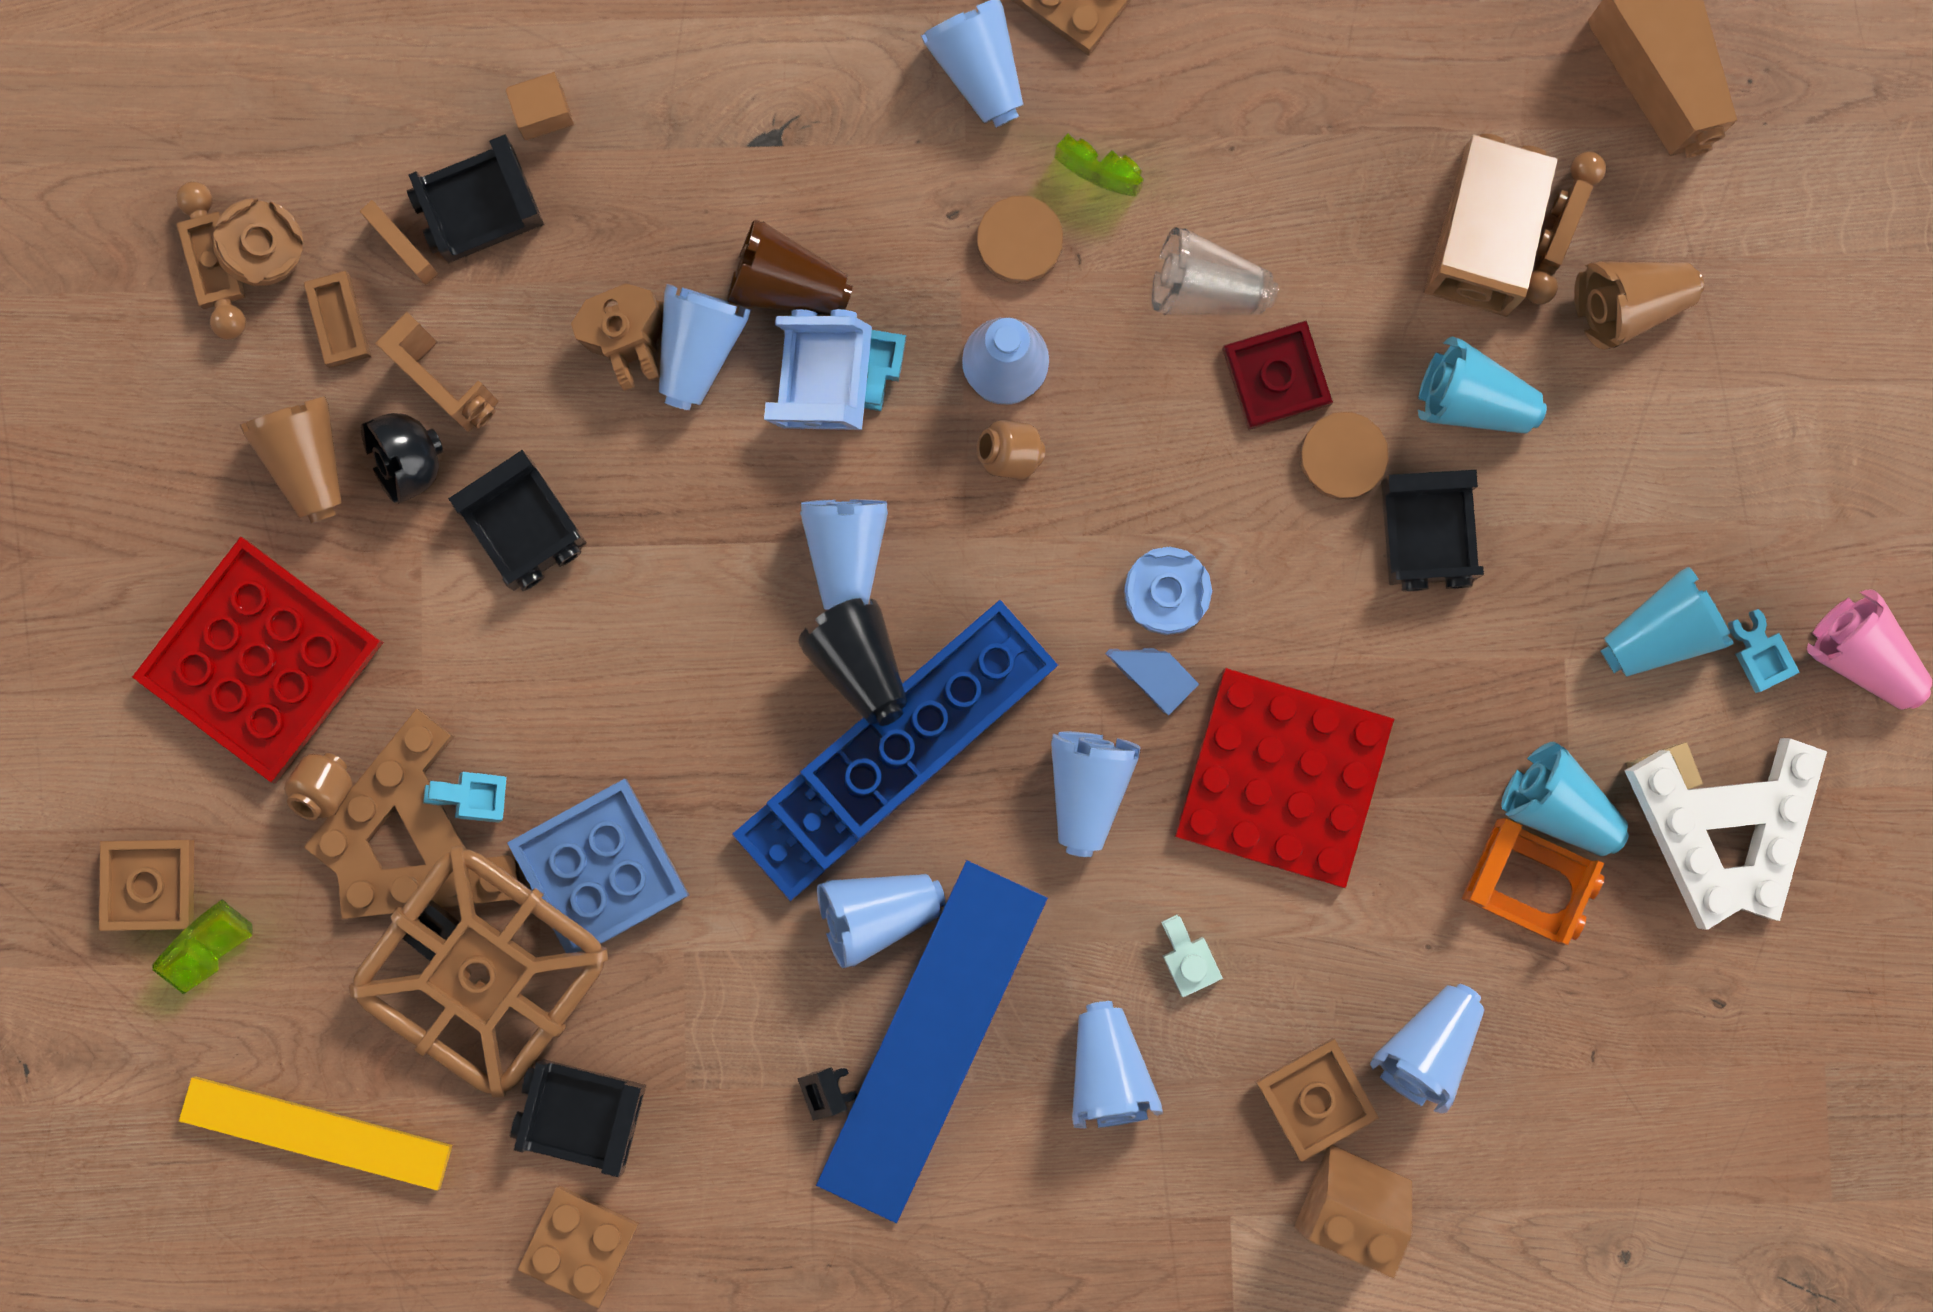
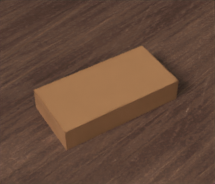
(398, 242)
(337, 319)

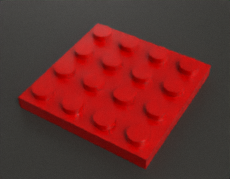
(257, 660)
(1284, 778)

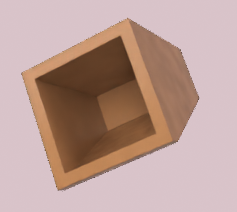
(1358, 1211)

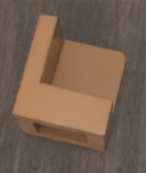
(539, 106)

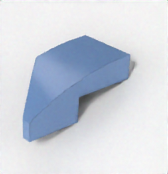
(1156, 674)

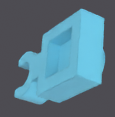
(1765, 658)

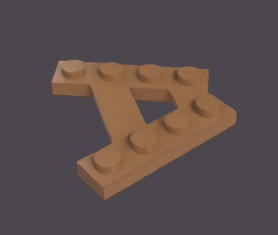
(392, 783)

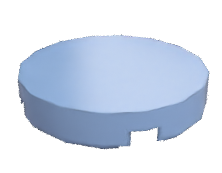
(1167, 590)

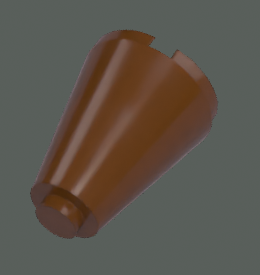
(785, 275)

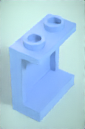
(822, 371)

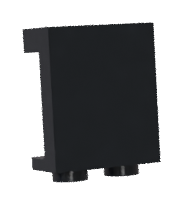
(475, 202)
(519, 521)
(1431, 529)
(578, 1116)

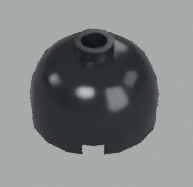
(403, 454)

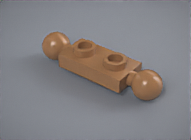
(1569, 205)
(210, 281)

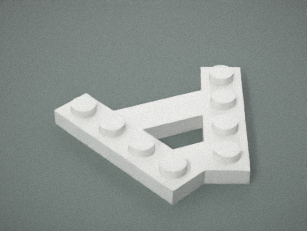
(1683, 816)

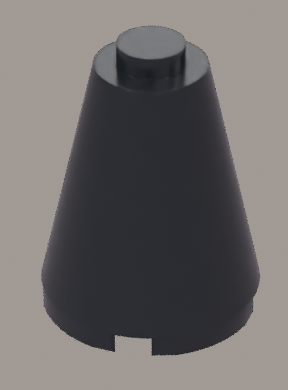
(858, 659)

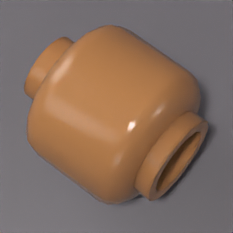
(1010, 449)
(318, 786)

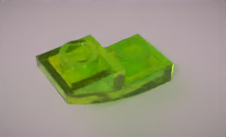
(1112, 173)
(197, 948)

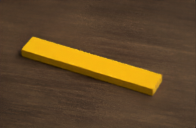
(315, 1133)

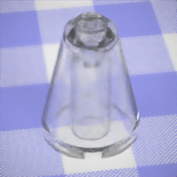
(1209, 279)

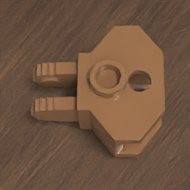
(622, 331)

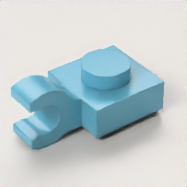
(884, 364)
(475, 796)

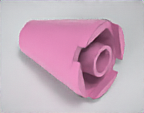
(1872, 651)

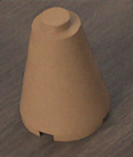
(1633, 297)
(299, 456)

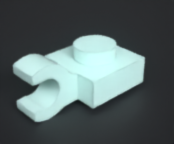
(1189, 962)

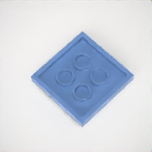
(600, 864)

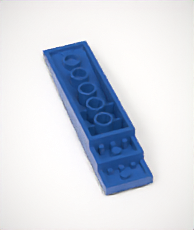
(879, 766)
(931, 1041)

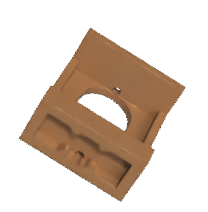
(406, 344)

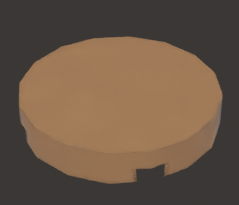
(1020, 239)
(257, 242)
(1344, 455)

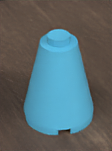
(1477, 392)
(1667, 628)
(1564, 803)

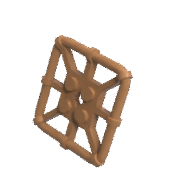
(478, 942)

